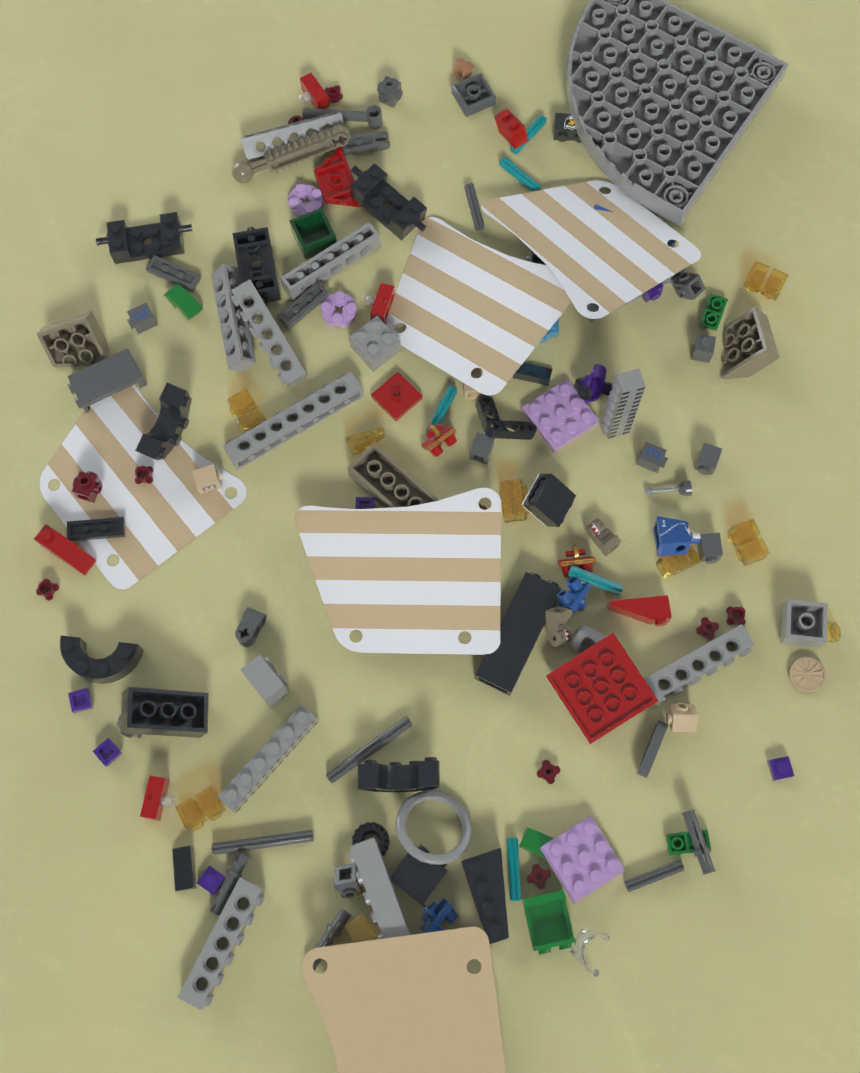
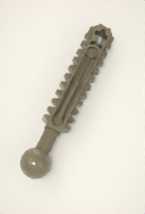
(293, 152)

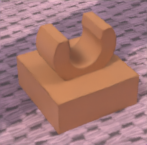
(462, 69)

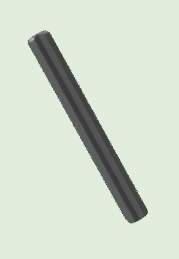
(369, 749)
(262, 842)

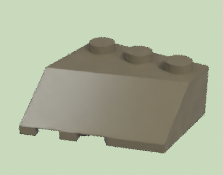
(74, 341)
(748, 345)

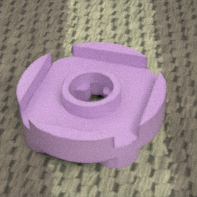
(304, 192)
(338, 300)

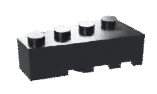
(487, 889)

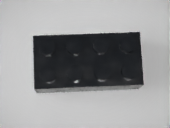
(164, 712)

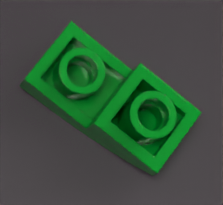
(183, 301)
(713, 312)
(533, 840)
(681, 842)

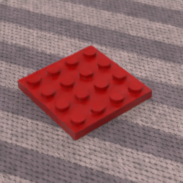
(602, 688)

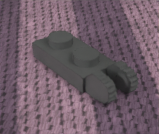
(366, 142)

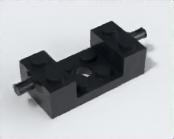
(373, 191)
(127, 242)
(252, 246)

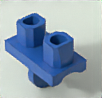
(575, 596)
(435, 914)

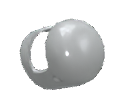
(585, 637)

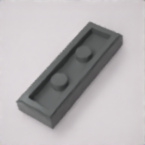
(173, 273)
(303, 305)

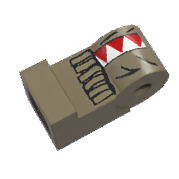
(602, 536)
(557, 625)

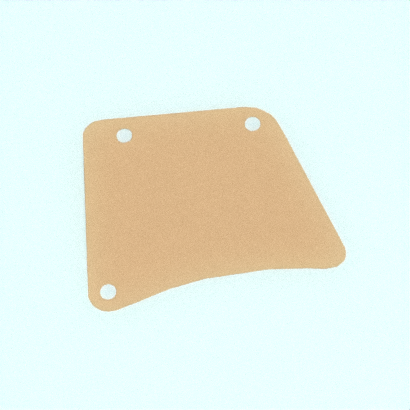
(410, 1003)

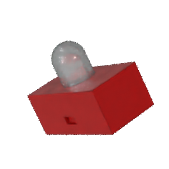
(313, 92)
(382, 302)
(156, 798)

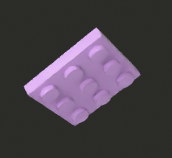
(560, 415)
(582, 859)

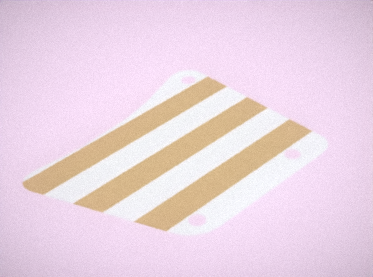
(593, 251)
(473, 306)
(157, 515)
(409, 573)

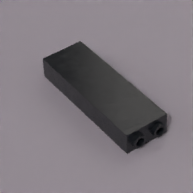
(518, 633)

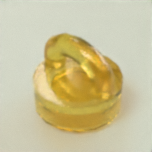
(833, 632)

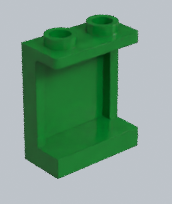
(548, 922)

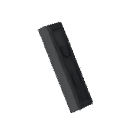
(96, 529)

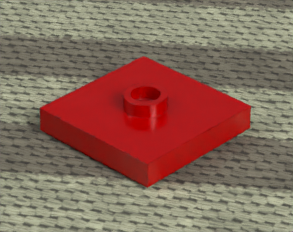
(396, 396)

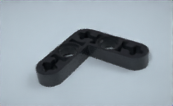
(523, 429)

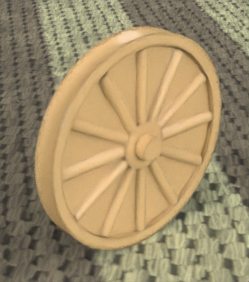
(807, 674)

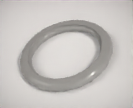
(425, 857)

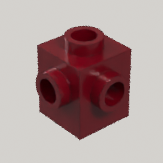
(87, 486)

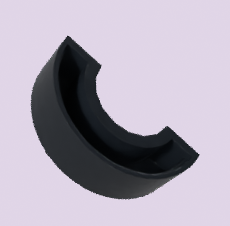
(169, 425)
(103, 670)
(399, 778)

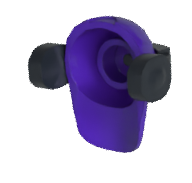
(593, 384)

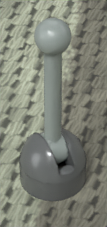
(683, 488)

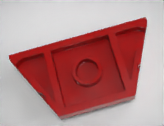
(335, 180)

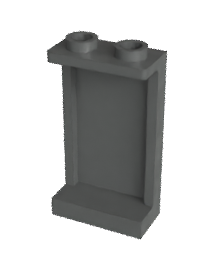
(105, 379)

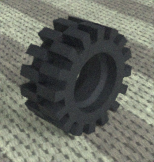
(373, 828)

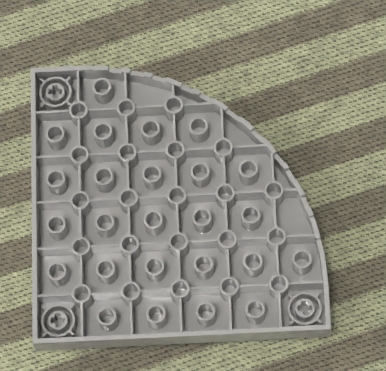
(663, 98)

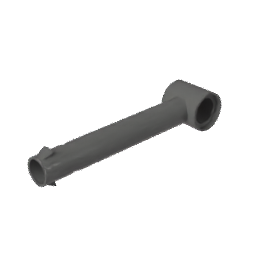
(372, 115)

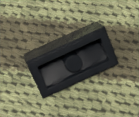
(534, 374)
(184, 868)

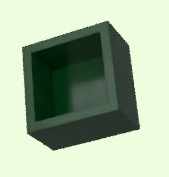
(312, 233)

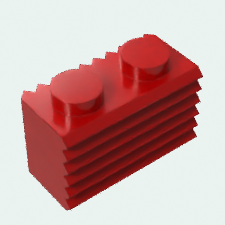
(511, 128)

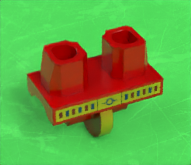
(436, 436)
(585, 563)

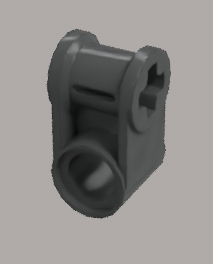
(251, 624)

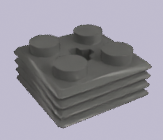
(473, 94)

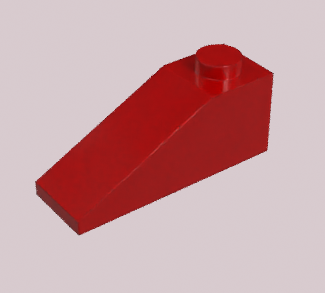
(64, 549)
(647, 609)

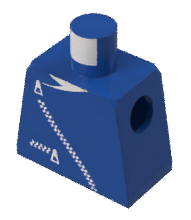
(673, 536)

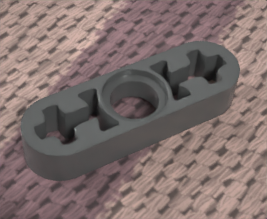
(652, 749)

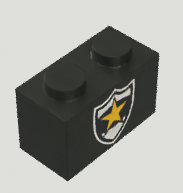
(565, 128)

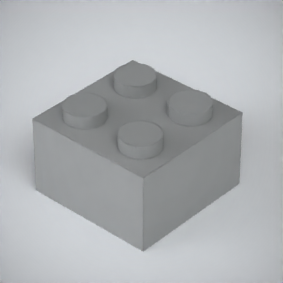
(375, 343)
(804, 623)
(267, 683)

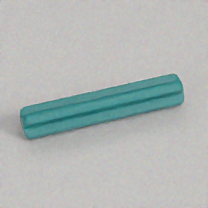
(531, 132)
(519, 174)
(443, 406)
(595, 580)
(514, 869)

